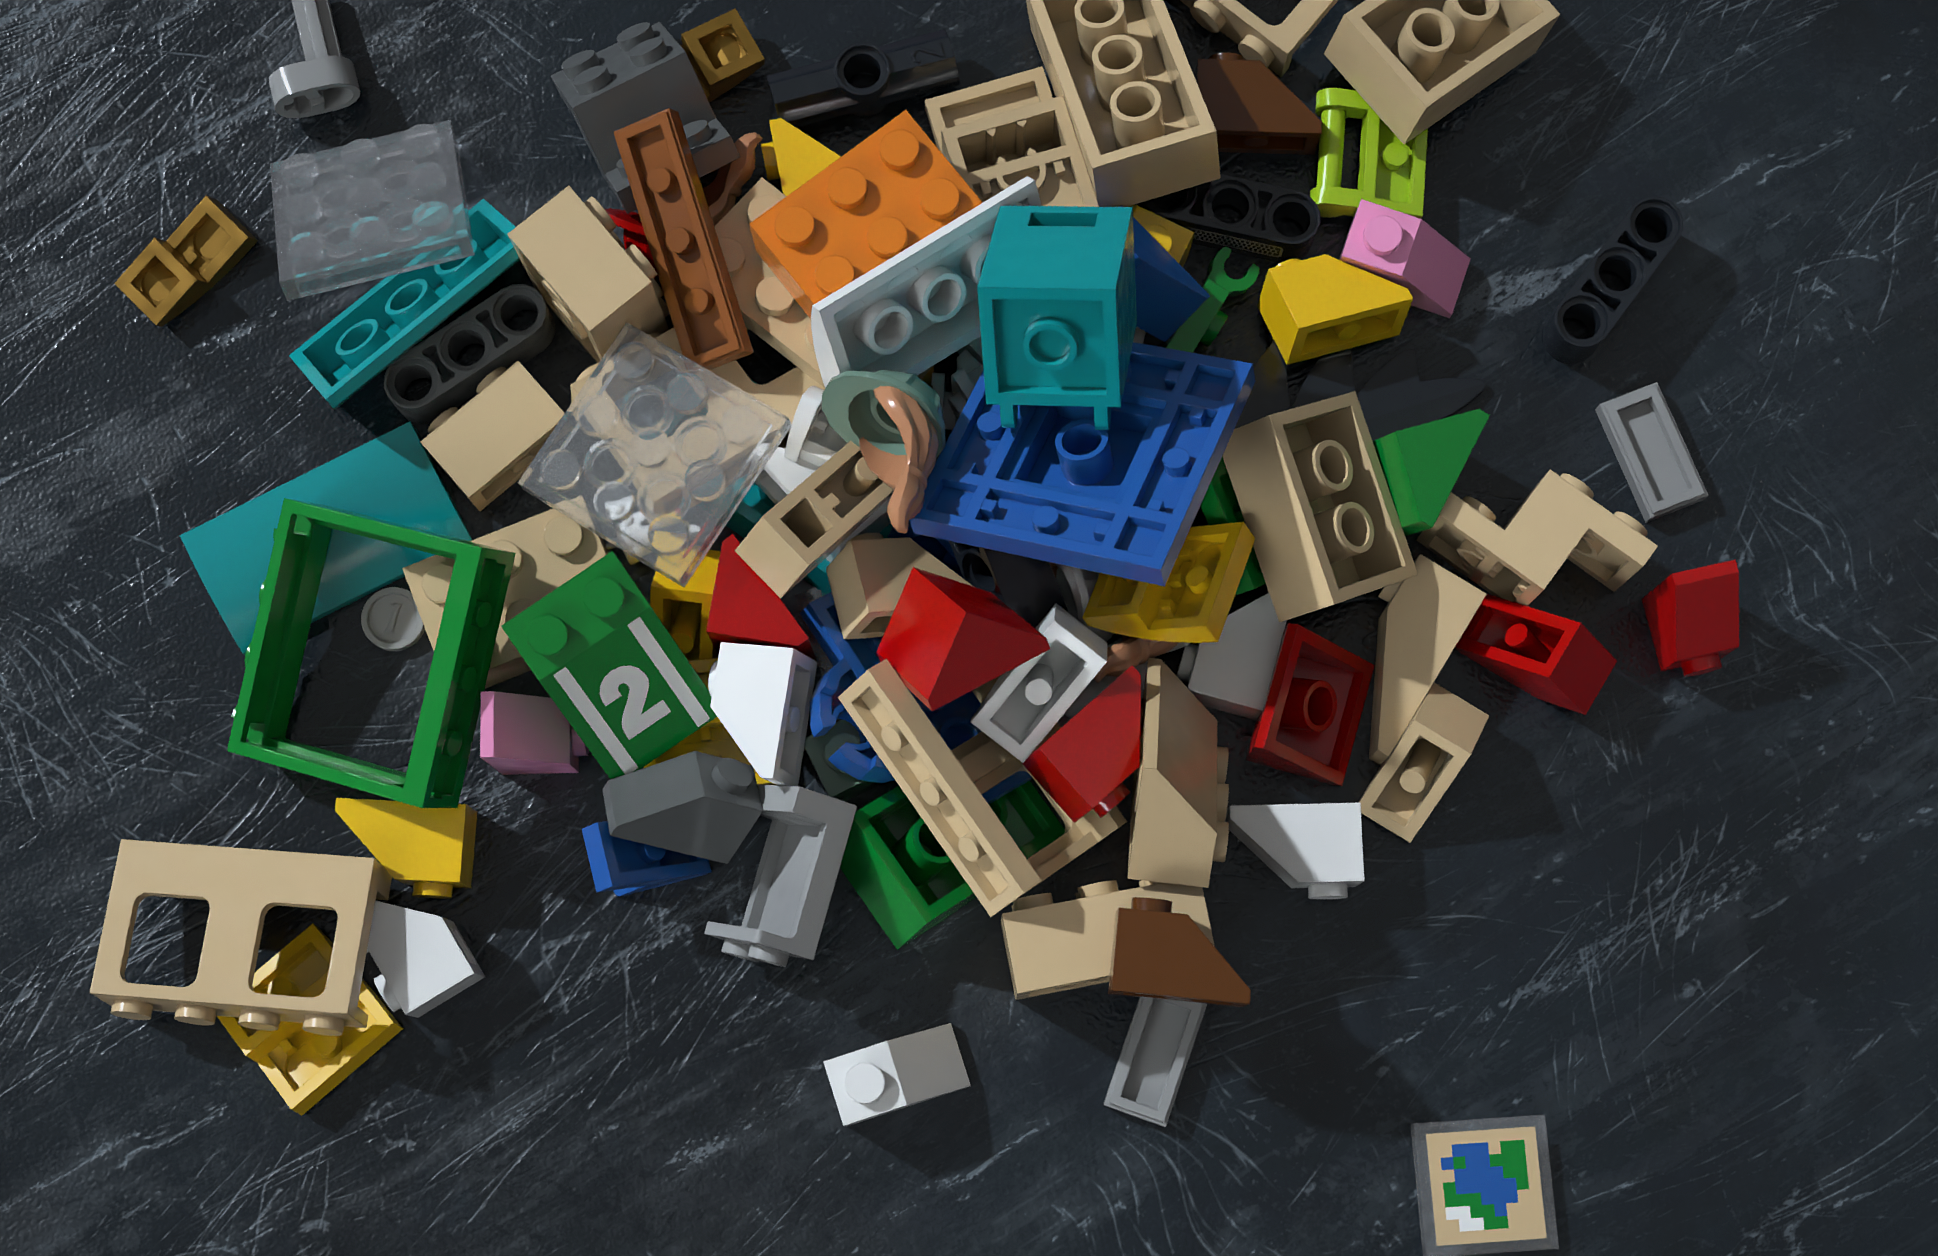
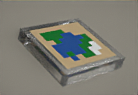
(1484, 1186)

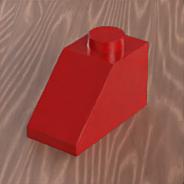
(1695, 617)
(1538, 652)
(1093, 751)

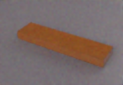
(683, 240)

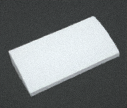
(915, 303)

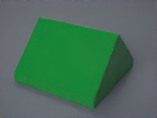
(1425, 464)

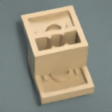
(1012, 132)
(1548, 527)

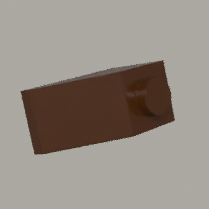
(1254, 108)
(1169, 958)

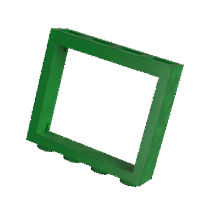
(455, 675)

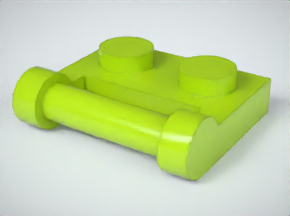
(1388, 169)

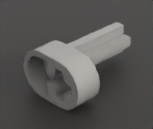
(325, 77)

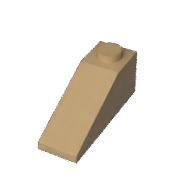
(813, 520)
(1413, 644)

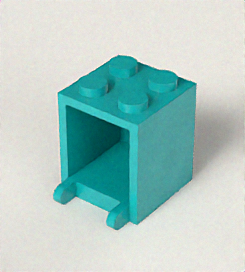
(1058, 309)

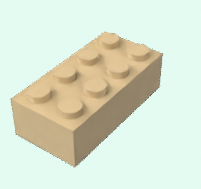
(1127, 96)

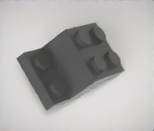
(631, 82)

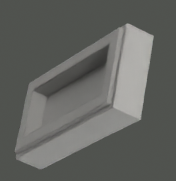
(1651, 452)
(1154, 1058)

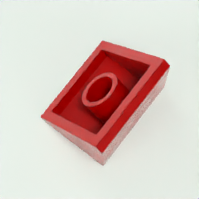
(748, 609)
(953, 638)
(1311, 708)

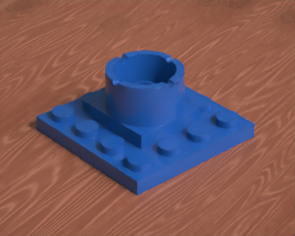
(1086, 494)

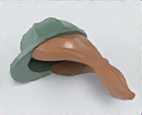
(895, 425)

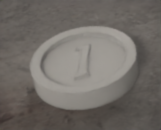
(392, 619)

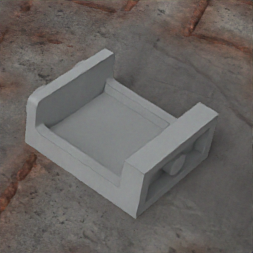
(792, 877)

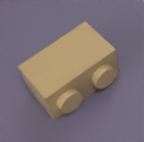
(493, 434)

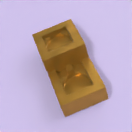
(722, 53)
(186, 265)

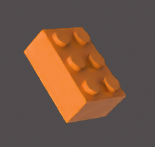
(861, 211)

